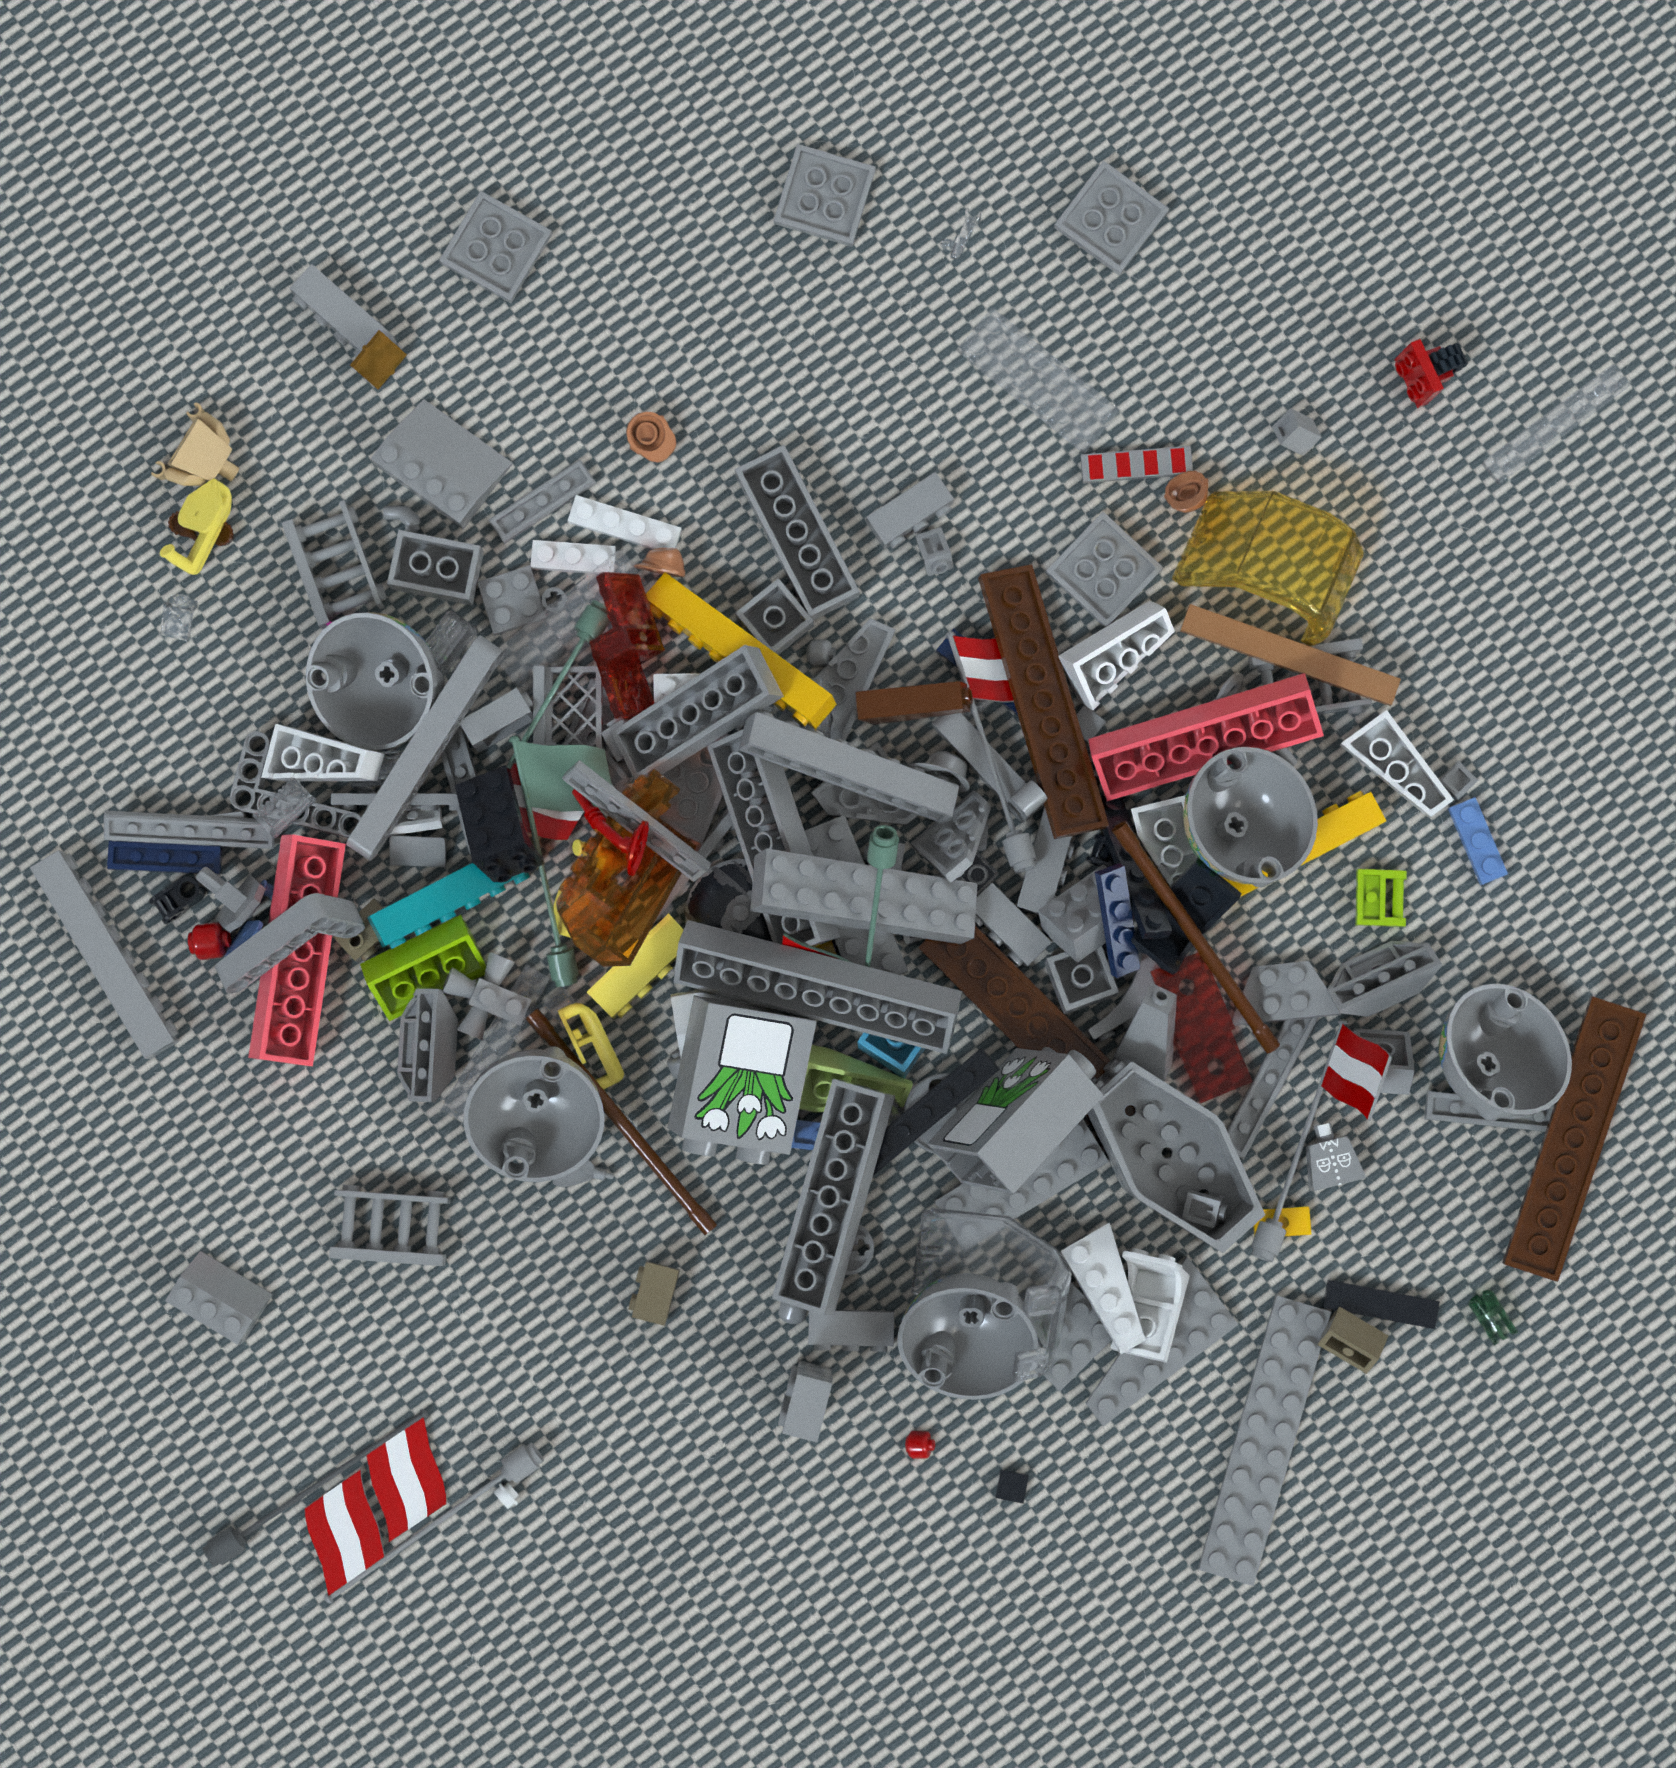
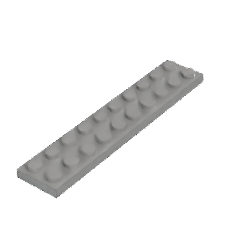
(1264, 1441)

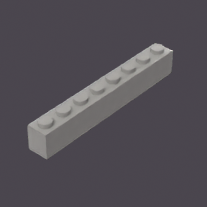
(848, 766)
(104, 954)

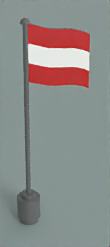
(400, 1473)

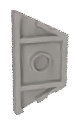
(1286, 993)

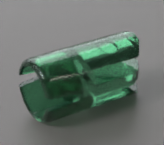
(1487, 1309)

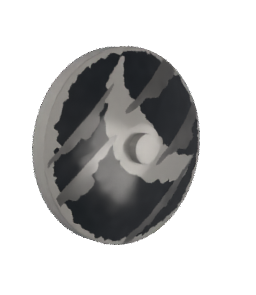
(724, 900)

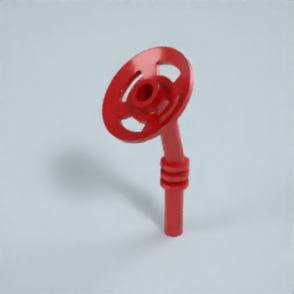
(630, 846)

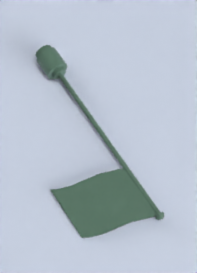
(542, 786)

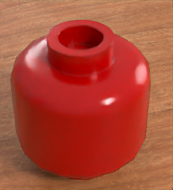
(209, 941)

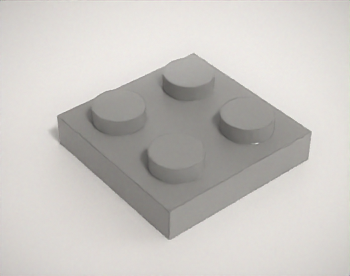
(511, 599)

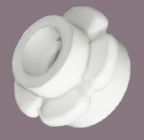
(506, 1495)

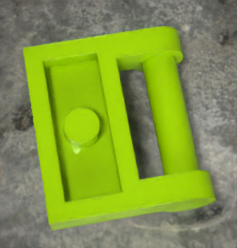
(1372, 897)

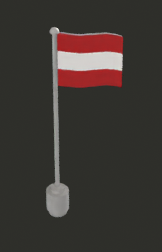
(984, 673)
(1352, 1076)
(349, 1534)

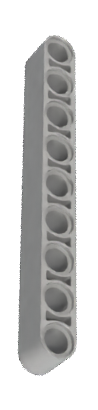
(425, 748)

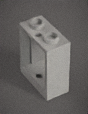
(498, 719)

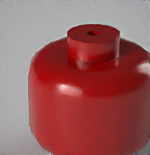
(919, 1444)

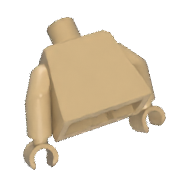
(200, 453)

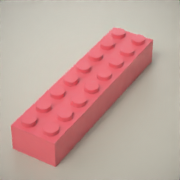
(1186, 740)
(294, 988)

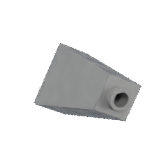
(1151, 1033)

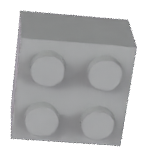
(775, 617)
(1081, 982)

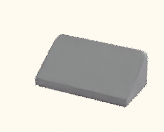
(418, 851)

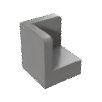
(1296, 431)

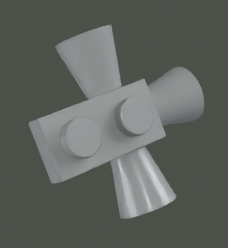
(486, 996)

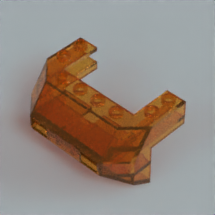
(610, 918)

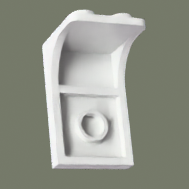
(1158, 1295)

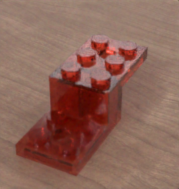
(627, 644)
(1204, 1030)

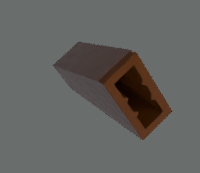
(913, 702)

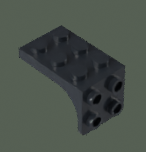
(495, 826)
(1205, 899)

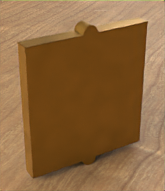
(378, 359)

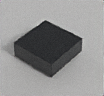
(1012, 1486)

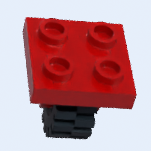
(1427, 370)

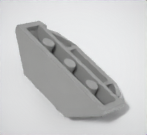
(1383, 977)
(427, 1045)

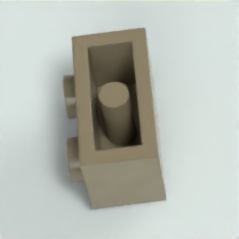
(364, 944)
(654, 1293)
(1351, 1338)

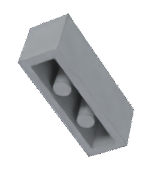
(910, 511)
(1009, 926)
(852, 1330)

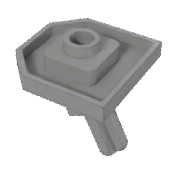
(238, 902)

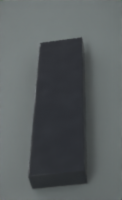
(1381, 1304)

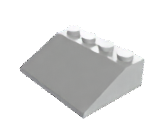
(441, 463)

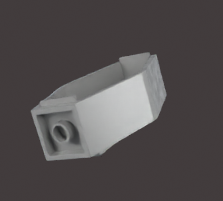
(1199, 1146)

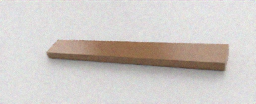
(1290, 655)

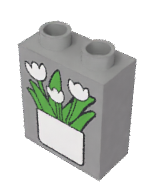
(740, 1079)
(1017, 1118)

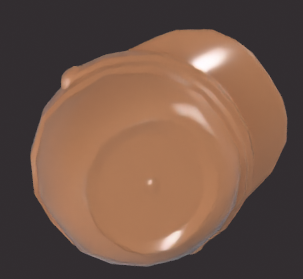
(650, 436)
(1187, 491)
(663, 560)

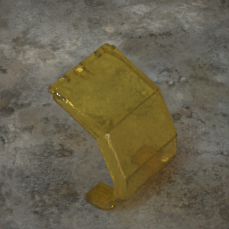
(1276, 552)

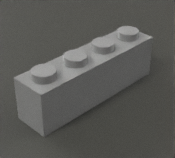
(335, 309)
(1042, 881)

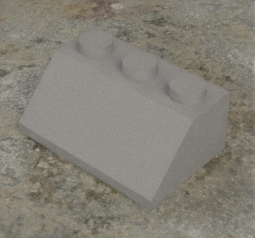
(219, 1298)

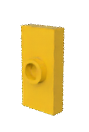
(1294, 1219)

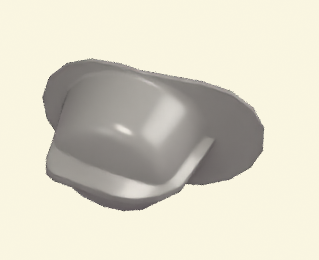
(946, 765)

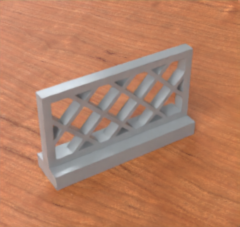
(542, 685)

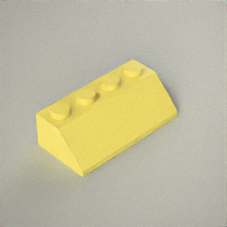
(653, 960)

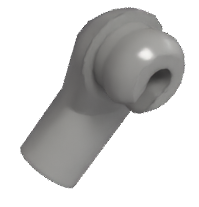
(405, 515)

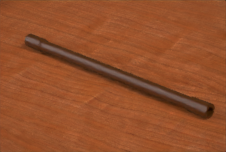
(1132, 846)
(695, 1211)

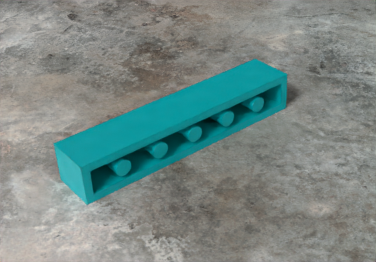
(435, 903)

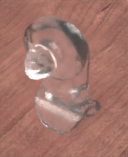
(958, 245)

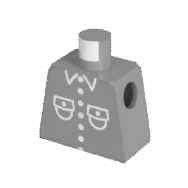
(1331, 1160)

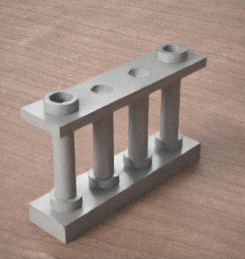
(306, 561)
(1344, 649)
(402, 1251)

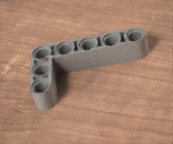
(259, 796)
(1022, 797)
(285, 934)

